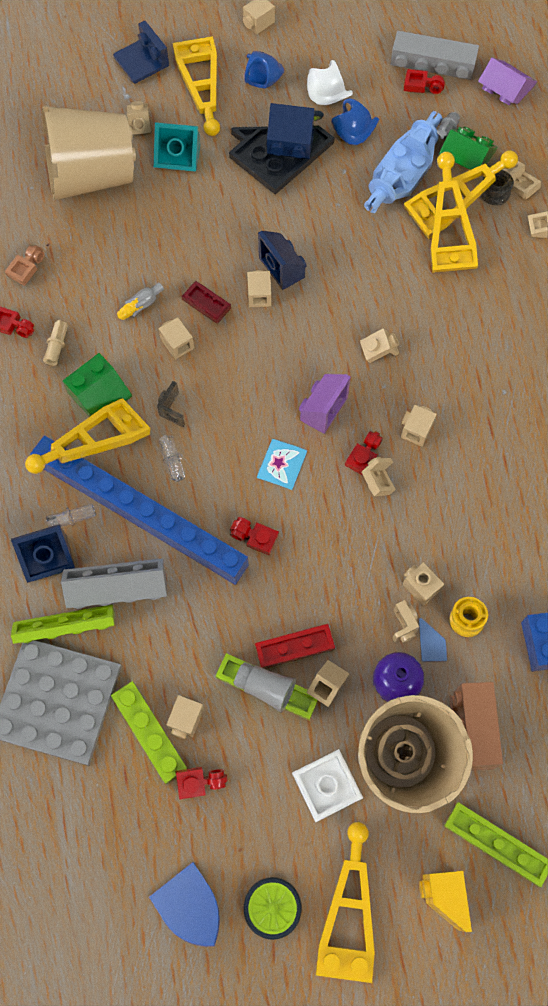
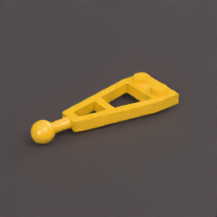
(196, 51)
(423, 210)
(452, 257)
(118, 413)
(346, 962)

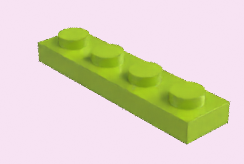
(64, 623)
(300, 701)
(148, 732)
(498, 844)

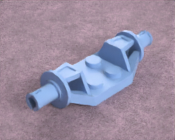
(404, 163)

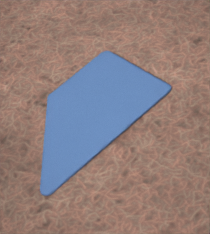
(432, 643)

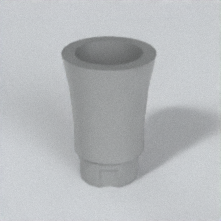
(265, 685)

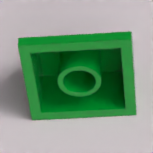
(95, 385)

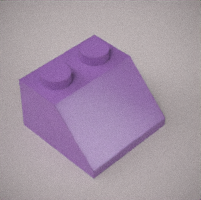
(506, 81)
(325, 401)

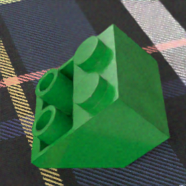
(467, 148)

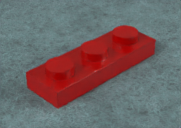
(294, 646)

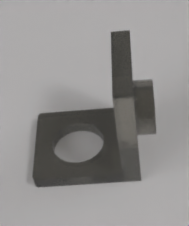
(165, 401)

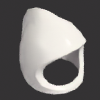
(326, 85)

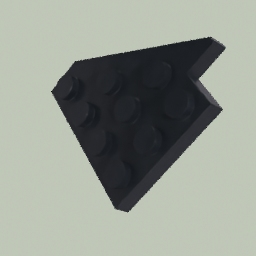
(271, 169)

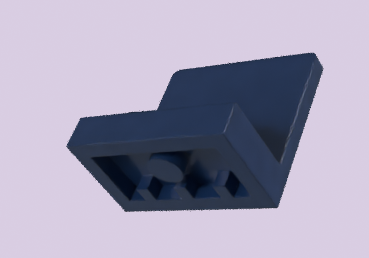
(144, 56)

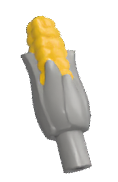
(139, 301)

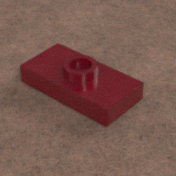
(206, 302)

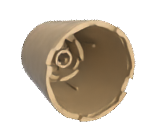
(87, 150)
(436, 759)

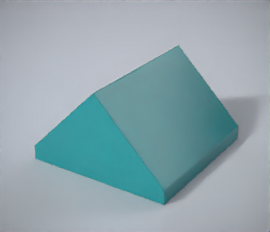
(176, 146)

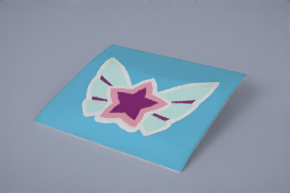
(282, 464)

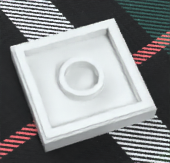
(327, 785)

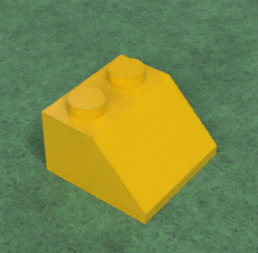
(447, 897)

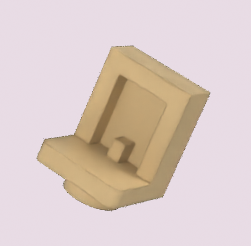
(138, 117)
(379, 345)
(377, 477)
(407, 618)

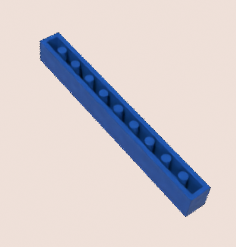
(147, 514)

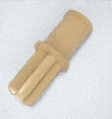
(55, 343)

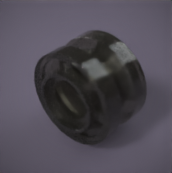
(500, 190)

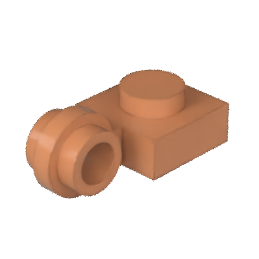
(22, 268)

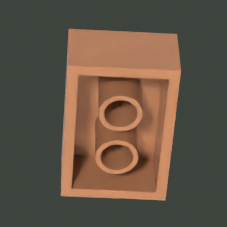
(478, 711)

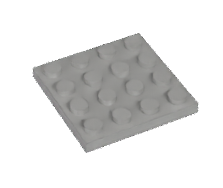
(57, 701)

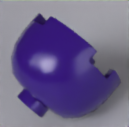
(398, 676)

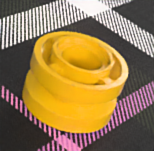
(470, 606)

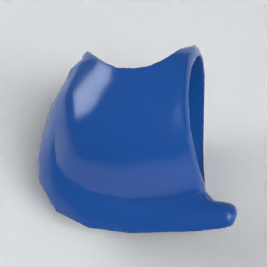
(263, 70)
(354, 125)

